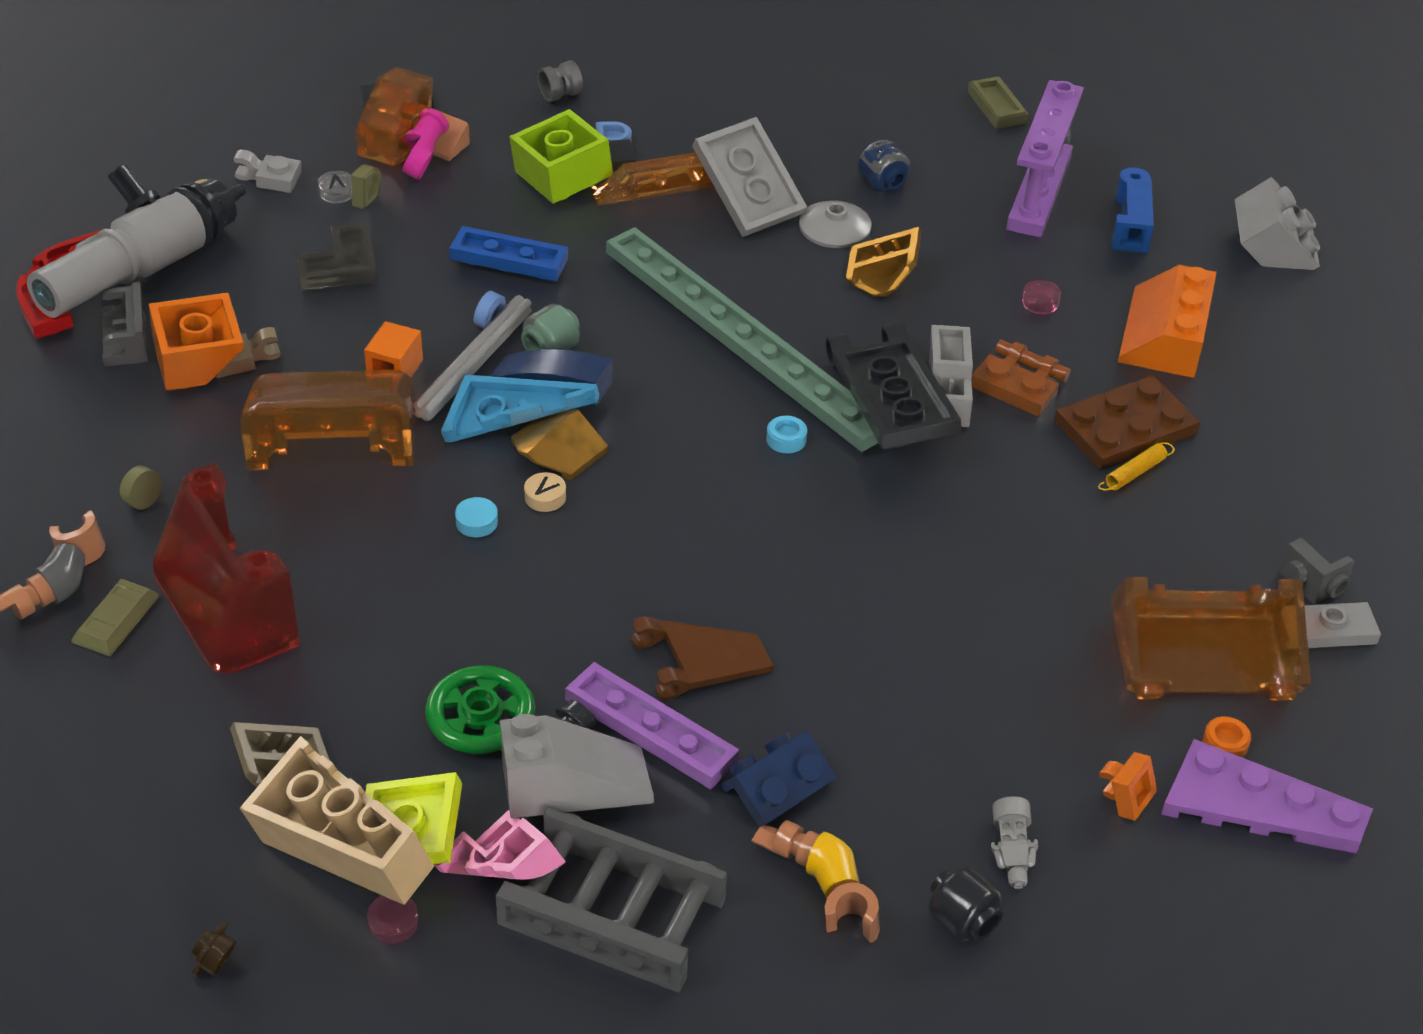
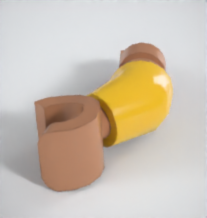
(833, 867)

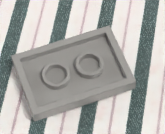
(749, 176)

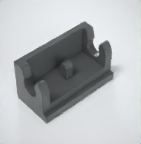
(124, 327)

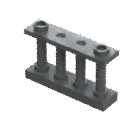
(606, 940)

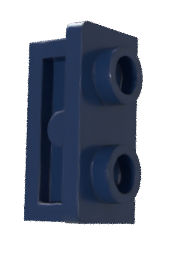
(780, 778)

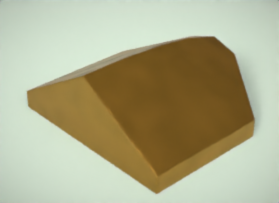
(884, 262)
(561, 443)

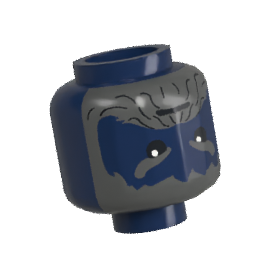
(883, 165)

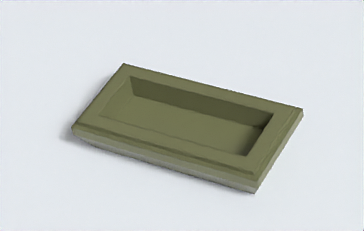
(115, 617)

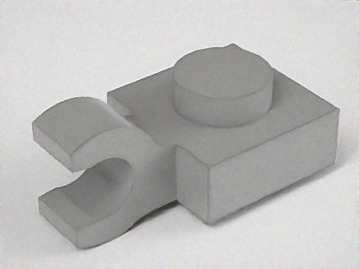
(272, 173)

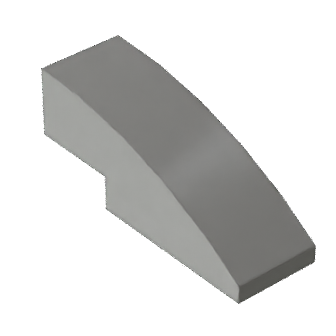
(953, 366)

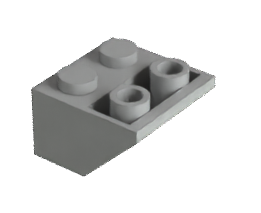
(1276, 228)

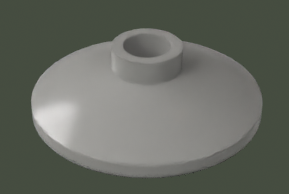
(835, 224)

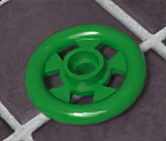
(477, 708)

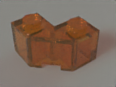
(391, 114)

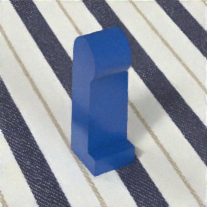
(1136, 223)

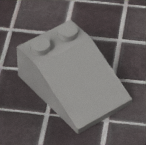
(569, 768)

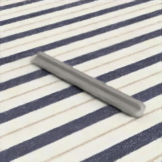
(472, 358)

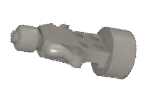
(1014, 851)

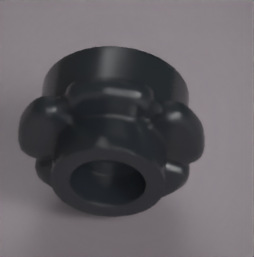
(576, 714)

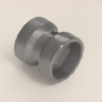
(560, 81)

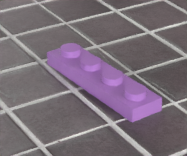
(653, 725)

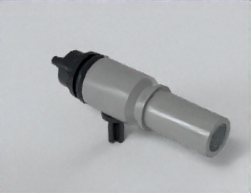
(138, 243)

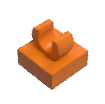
(1130, 784)

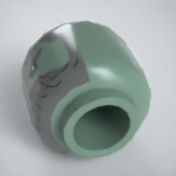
(551, 329)

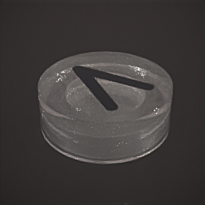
(335, 186)

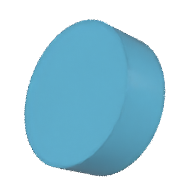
(786, 434)
(476, 517)

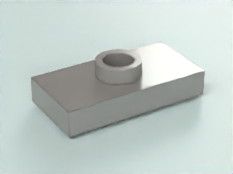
(1341, 625)

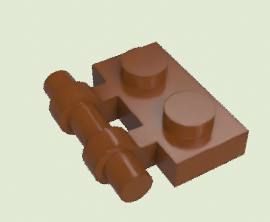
(1016, 385)

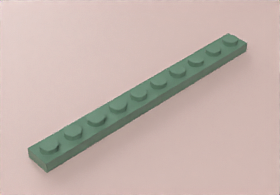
(743, 335)

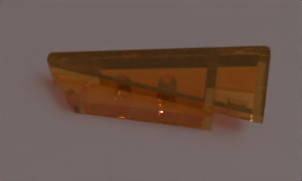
(653, 179)

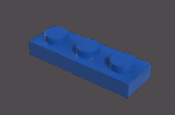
(508, 253)

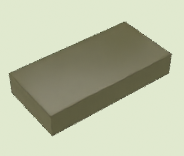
(997, 102)

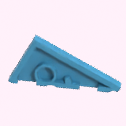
(501, 402)

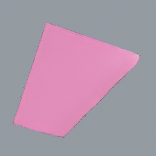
(505, 850)

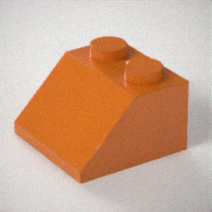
(194, 338)

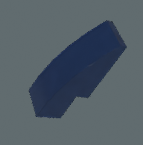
(558, 366)

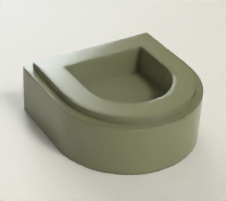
(365, 185)

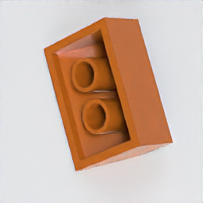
(1169, 321)

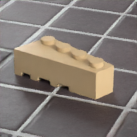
(334, 825)

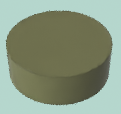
(140, 487)

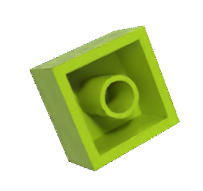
(561, 156)

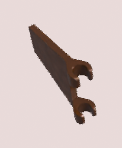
(702, 654)

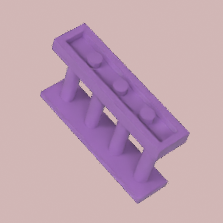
(1045, 158)

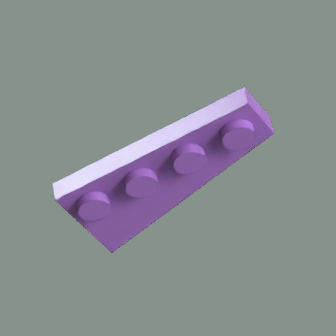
(1249, 794)

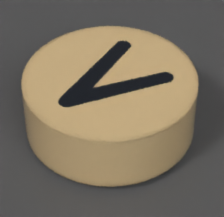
(545, 492)

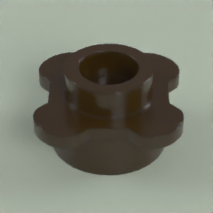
(212, 950)

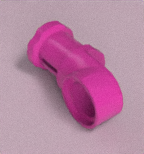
(422, 141)

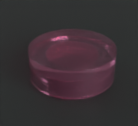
(1041, 297)
(392, 921)

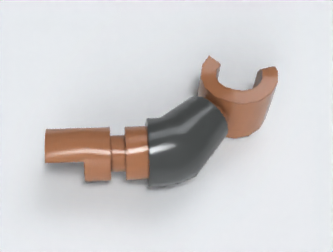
(62, 570)

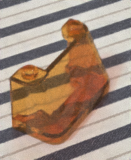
(329, 406)
(1212, 640)

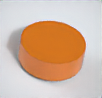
(1228, 735)

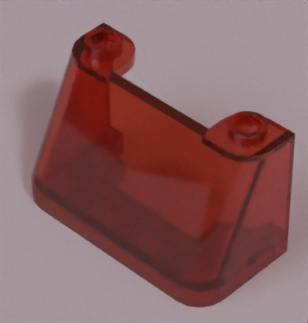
(229, 604)

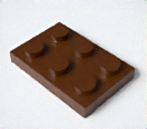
(1126, 421)

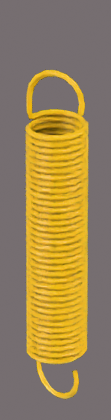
(1136, 466)

